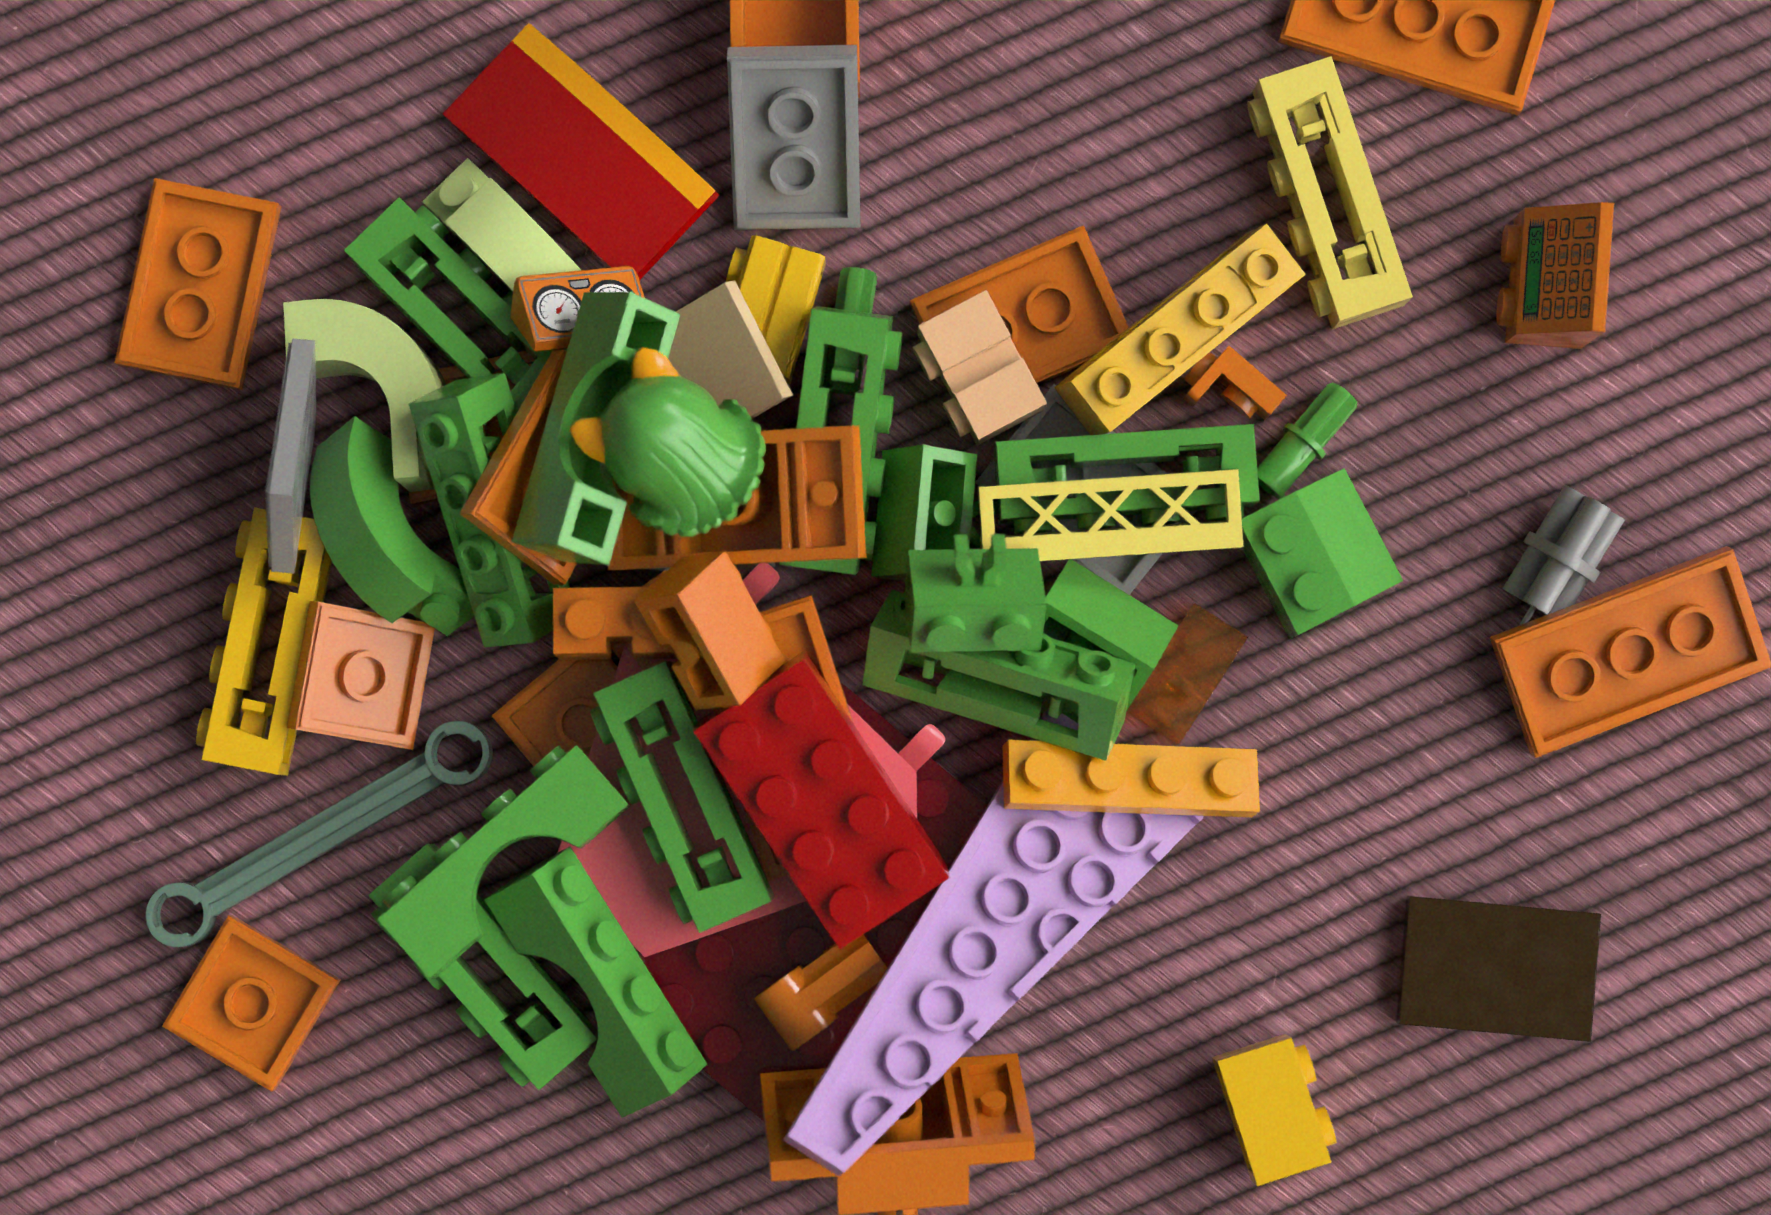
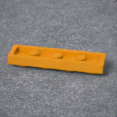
(1132, 779)

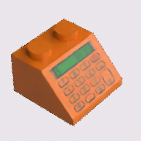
(1557, 275)

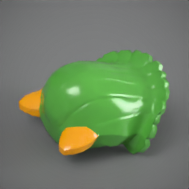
(675, 448)

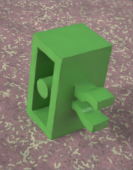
(923, 505)
(974, 598)

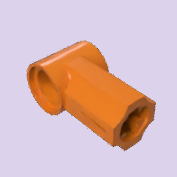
(811, 996)

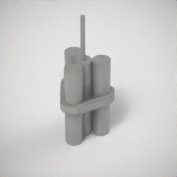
(1563, 553)

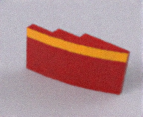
(580, 153)

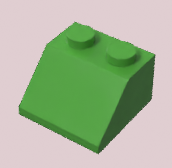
(1317, 553)
(1103, 618)

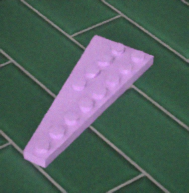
(988, 934)

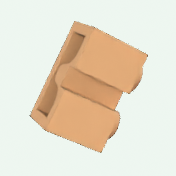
(979, 369)

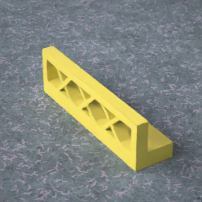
(1125, 539)

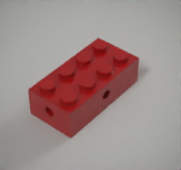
(822, 801)

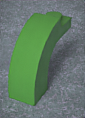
(370, 537)

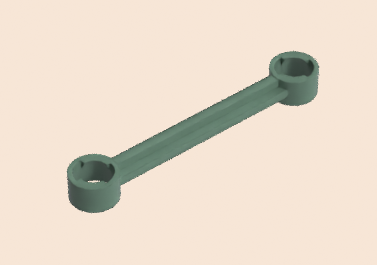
(317, 834)

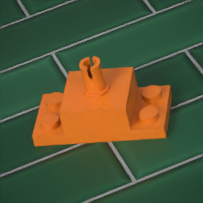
(799, 512)
(923, 1160)

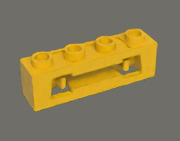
(1179, 331)
(236, 662)

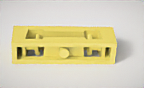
(1292, 174)

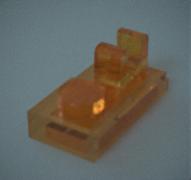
(1187, 673)

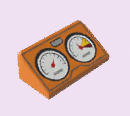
(549, 303)

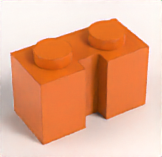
(594, 618)
(712, 628)

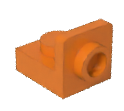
(1245, 386)

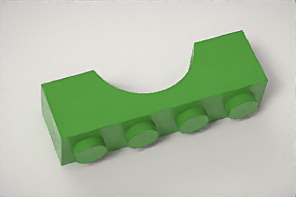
(570, 497)
(439, 915)
(563, 918)

